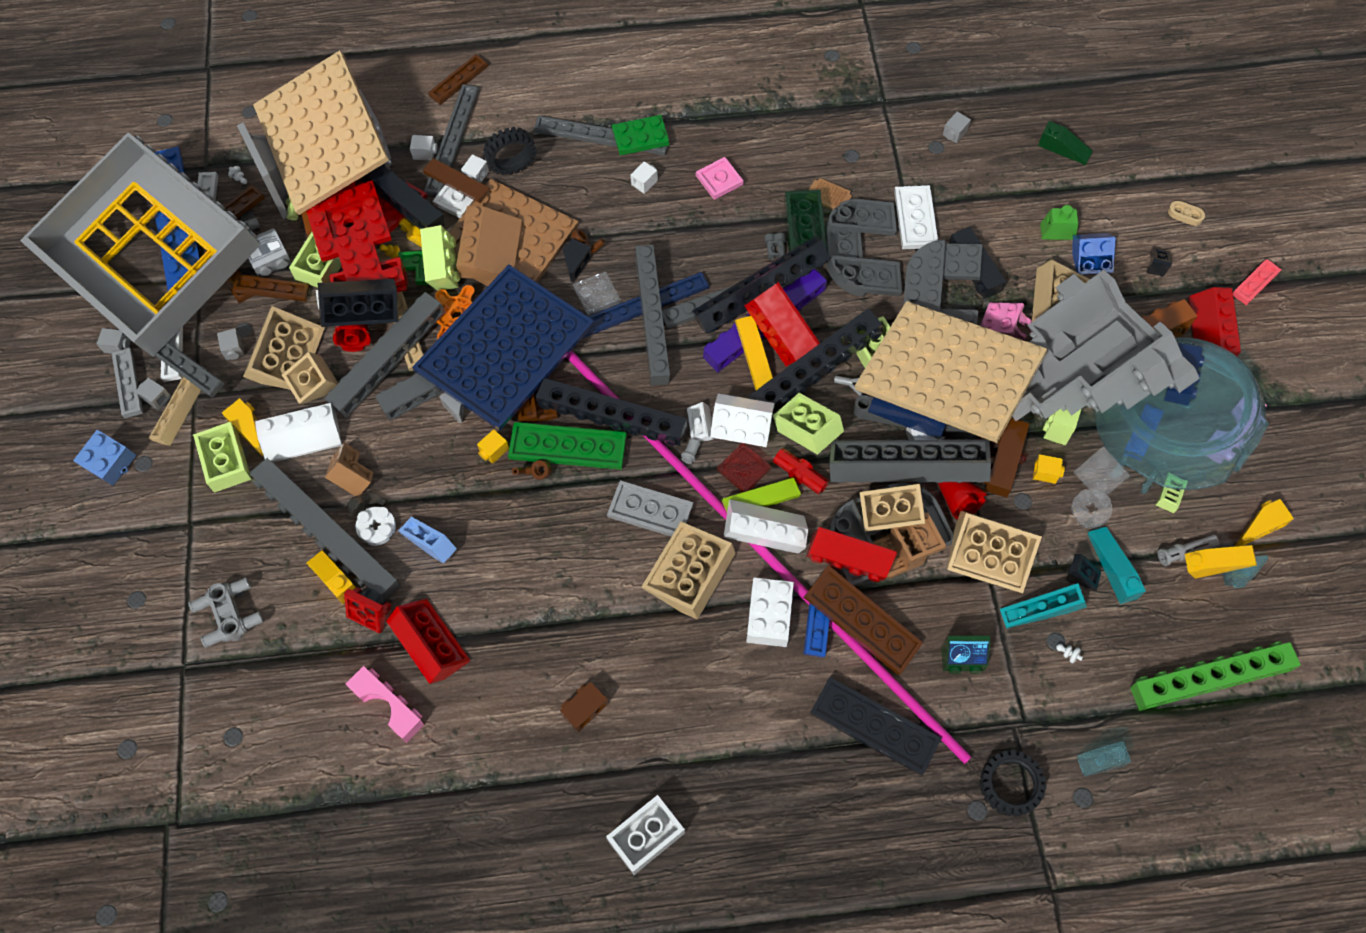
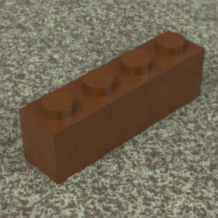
(1006, 458)

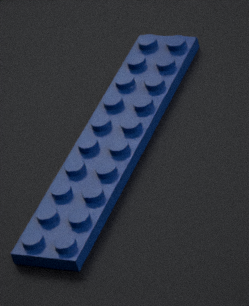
(174, 269)

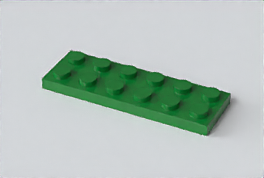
(567, 445)

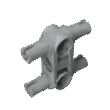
(226, 612)

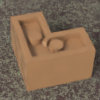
(347, 472)

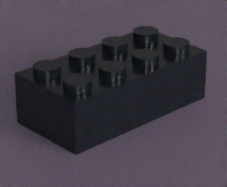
(357, 302)

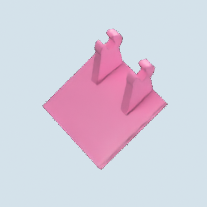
(1004, 317)

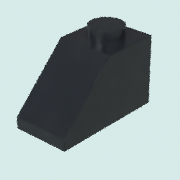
(576, 258)

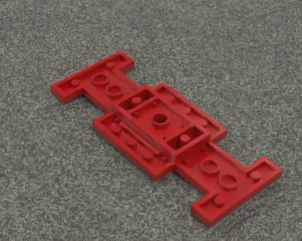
(356, 243)

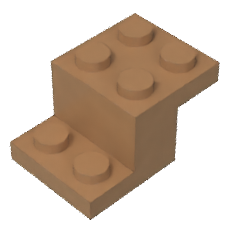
(912, 545)

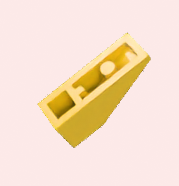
(243, 419)
(1267, 520)
(1219, 560)
(330, 575)

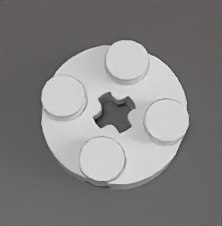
(372, 515)

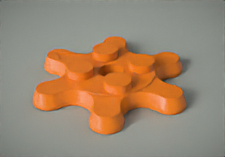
(452, 305)

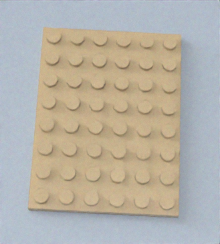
(320, 132)
(951, 370)

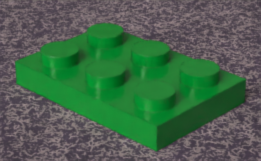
(640, 135)

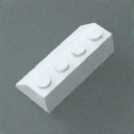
(299, 433)
(766, 527)

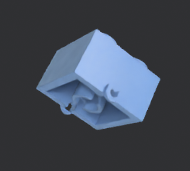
(105, 457)

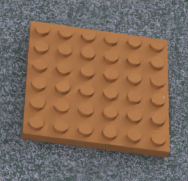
(542, 229)

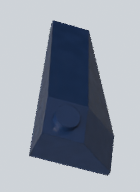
(907, 418)

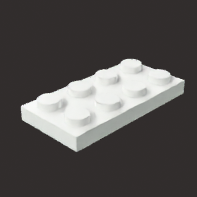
(915, 216)

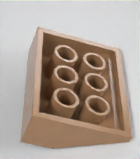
(487, 243)

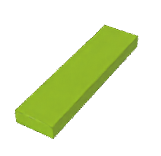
(767, 495)

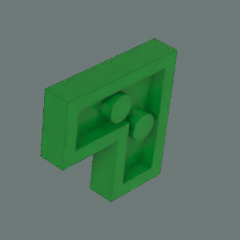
(414, 261)

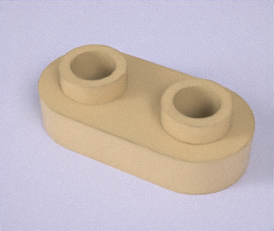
(1186, 213)

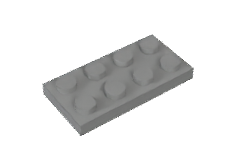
(648, 508)

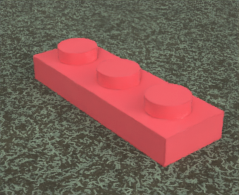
(1256, 282)

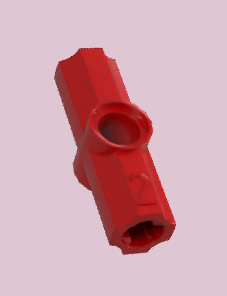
(801, 471)

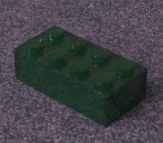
(803, 217)

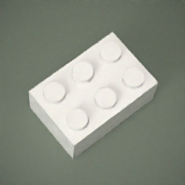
(742, 420)
(770, 612)
(645, 834)

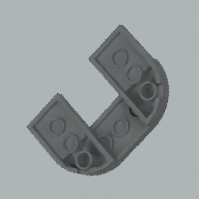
(844, 248)
(939, 262)
(850, 523)

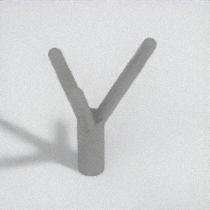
(848, 381)

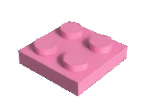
(719, 178)

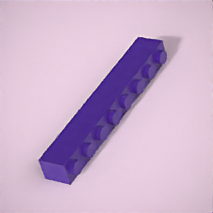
(729, 346)

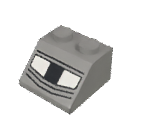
(269, 255)

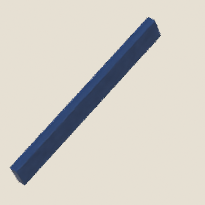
(632, 308)

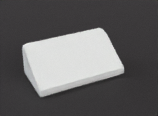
(700, 422)

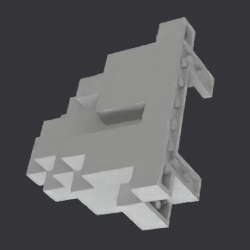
(1099, 353)

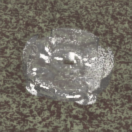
(1098, 517)

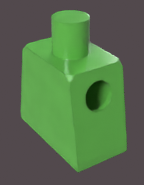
(1060, 224)

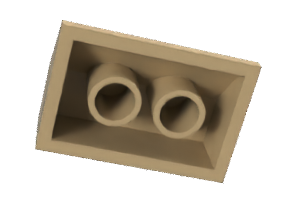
(892, 507)

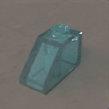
(1241, 577)
(1104, 759)

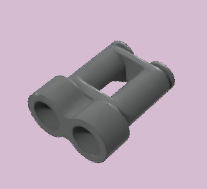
(775, 240)

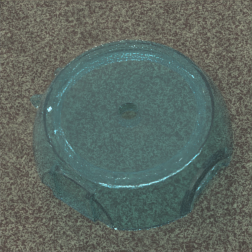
(1195, 442)

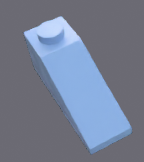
(428, 539)

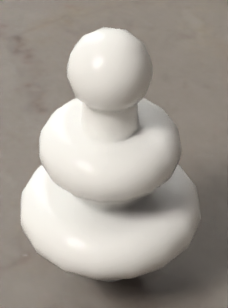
(235, 172)
(1074, 655)

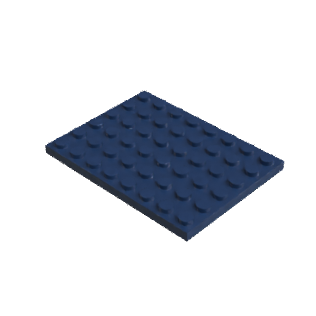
(503, 346)

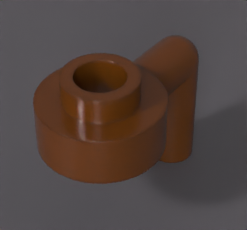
(580, 236)
(535, 470)

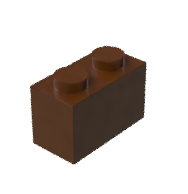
(583, 706)

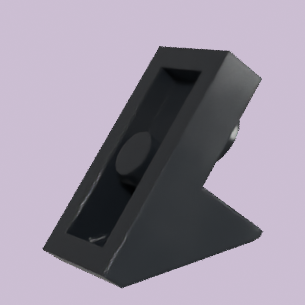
(1160, 262)
(1083, 573)

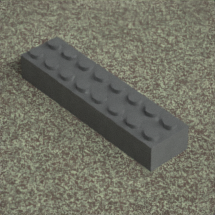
(910, 461)

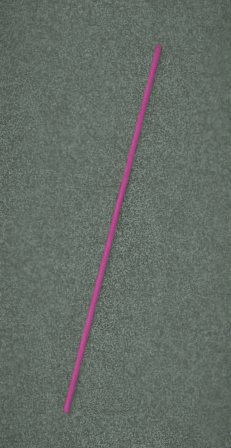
(885, 676)

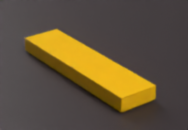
(754, 351)

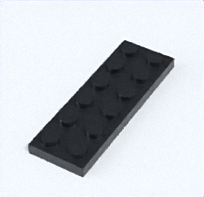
(876, 726)

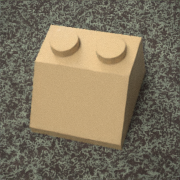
(309, 378)

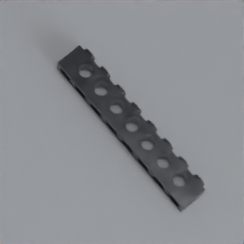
(751, 284)
(865, 321)
(551, 389)

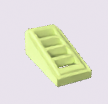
(1167, 504)

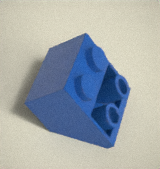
(1093, 253)

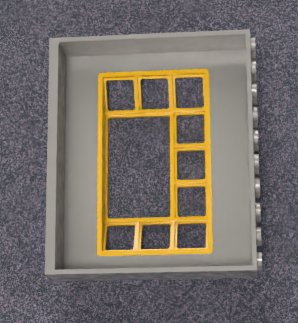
(129, 168)

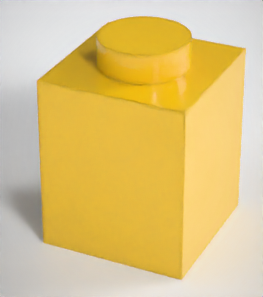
(492, 447)
(1048, 469)

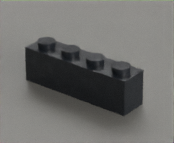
(991, 279)

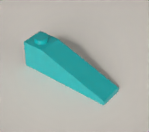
(1116, 565)
(1044, 606)

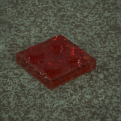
(743, 468)

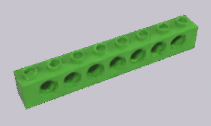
(1282, 654)

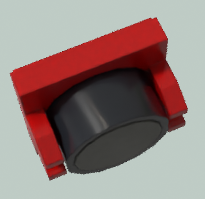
(367, 608)

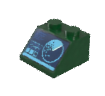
(965, 654)

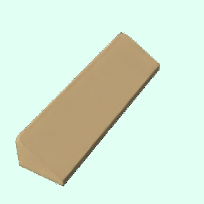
(175, 412)

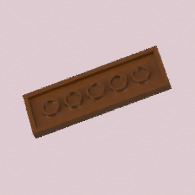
(863, 620)

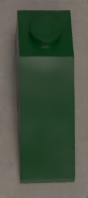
(1063, 142)

